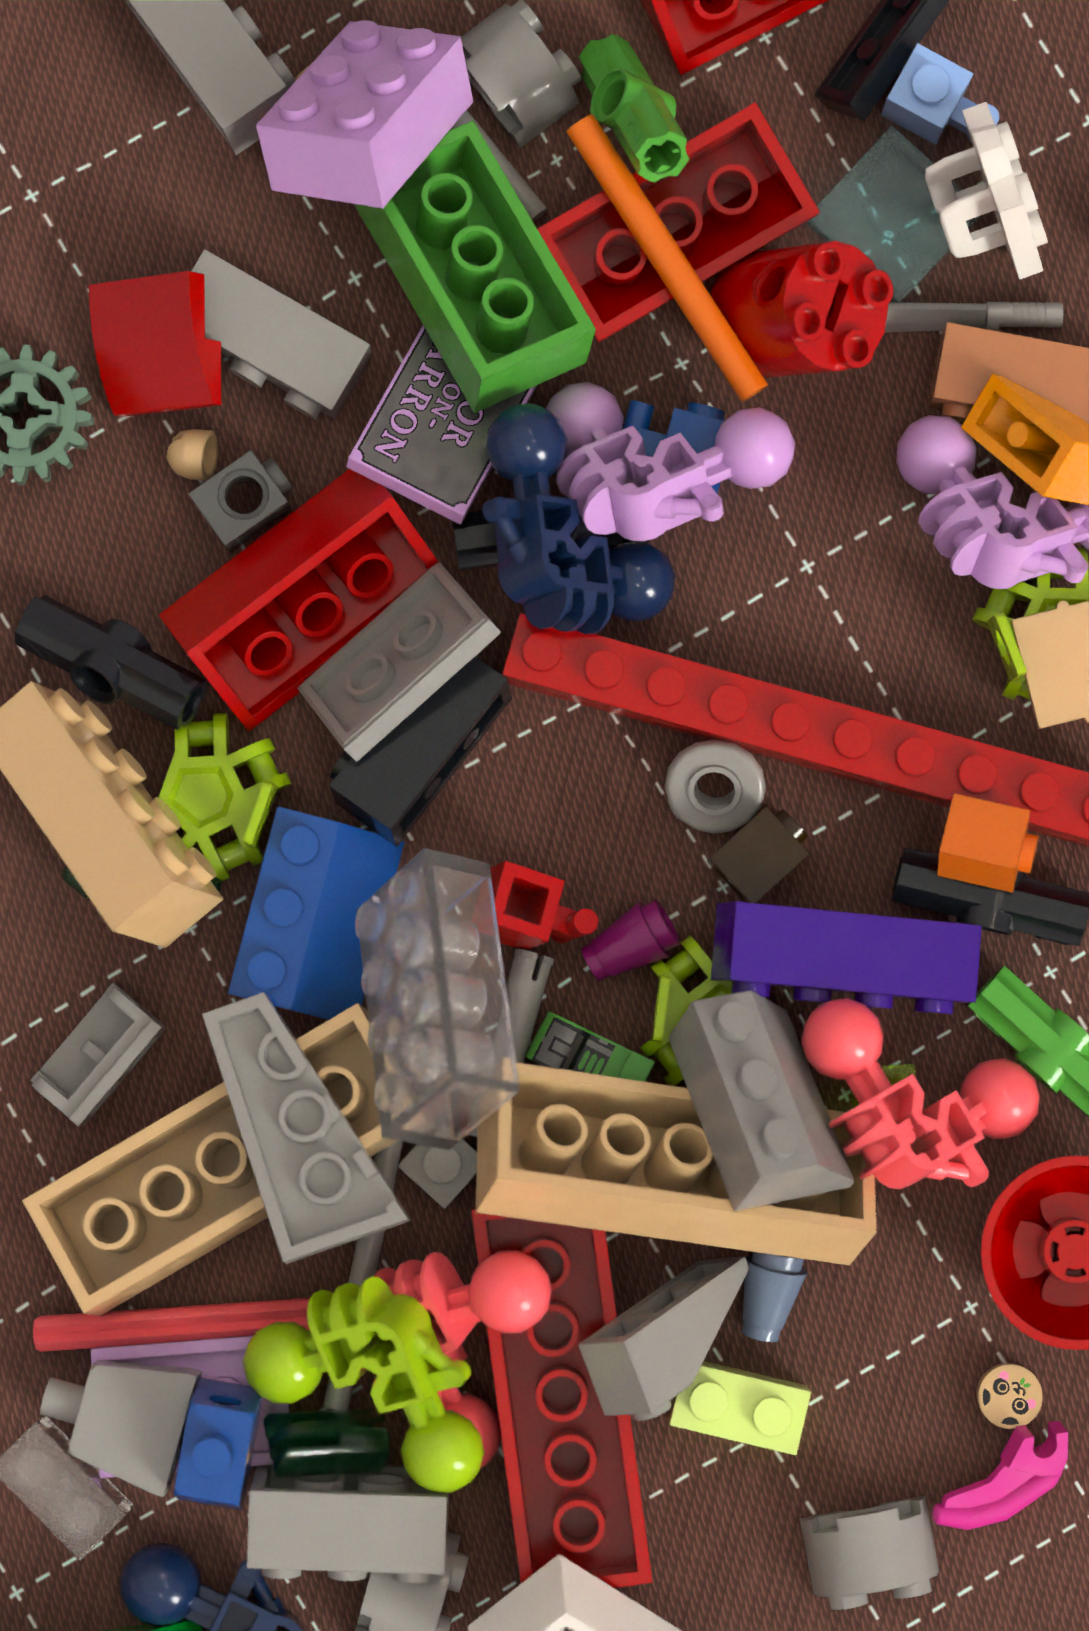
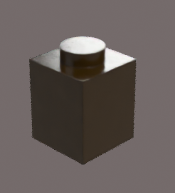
(760, 854)

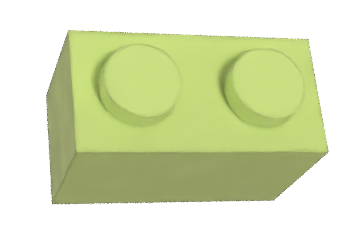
(743, 1407)

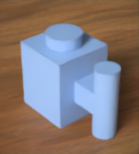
(930, 96)

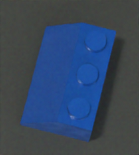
(304, 913)

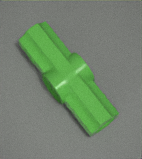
(634, 108)
(1044, 1038)

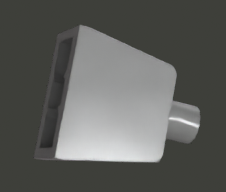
(126, 1419)

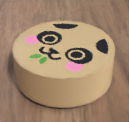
(1009, 1395)

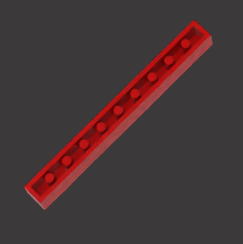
(795, 727)

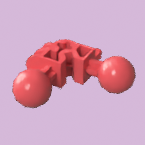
(889, 1125)
(504, 1293)

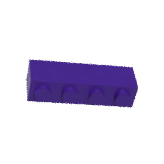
(846, 954)

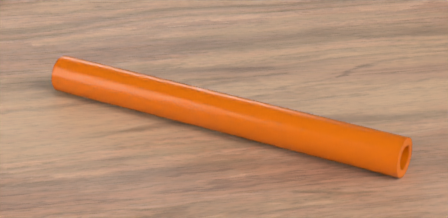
(666, 258)

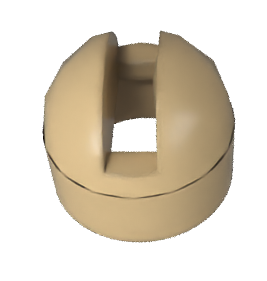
(193, 454)

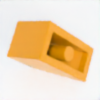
(1033, 439)

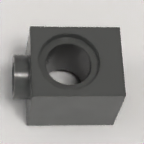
(214, 494)

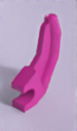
(1015, 1483)

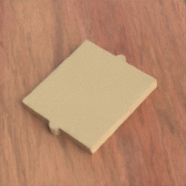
(1056, 662)

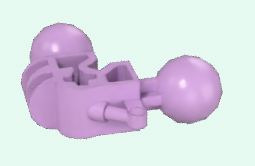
(674, 484)
(974, 516)

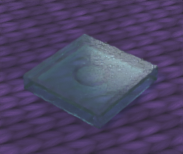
(888, 213)

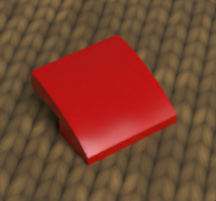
(155, 344)

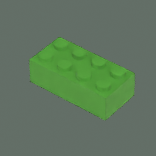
(480, 273)

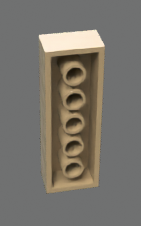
(640, 1165)
(185, 1180)

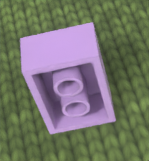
(365, 113)

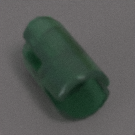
(326, 1442)

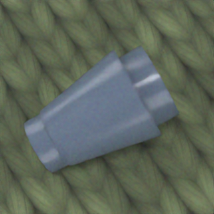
(770, 1294)

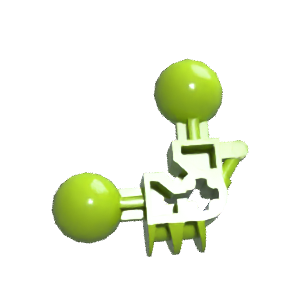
(395, 1340)

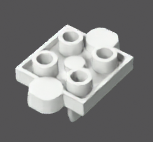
(1004, 191)

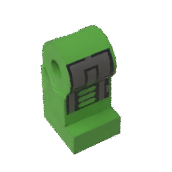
(575, 1048)

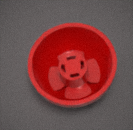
(1017, 1252)

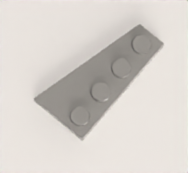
(301, 1147)

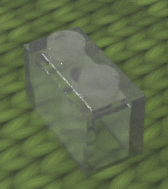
(62, 1488)

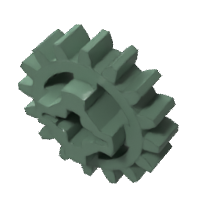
(57, 417)

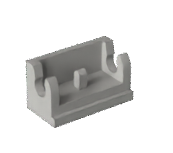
(98, 1055)

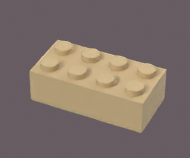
(102, 816)

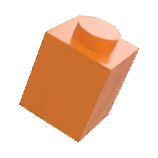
(986, 843)

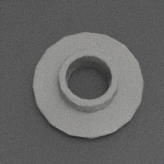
(708, 812)

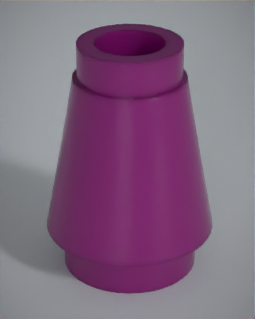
(632, 941)

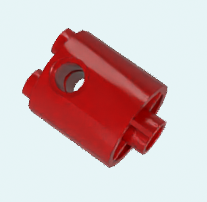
(806, 307)

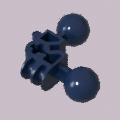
(535, 539)
(165, 1585)

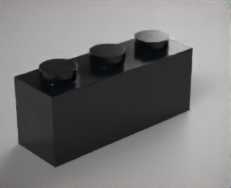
(421, 754)

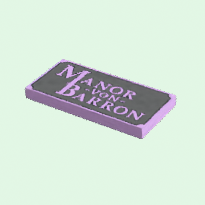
(427, 436)

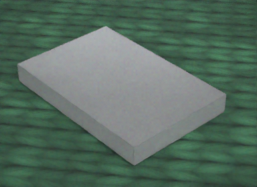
(398, 661)

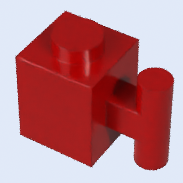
(531, 910)

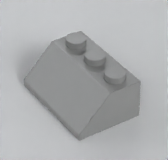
(757, 1101)
(347, 1525)

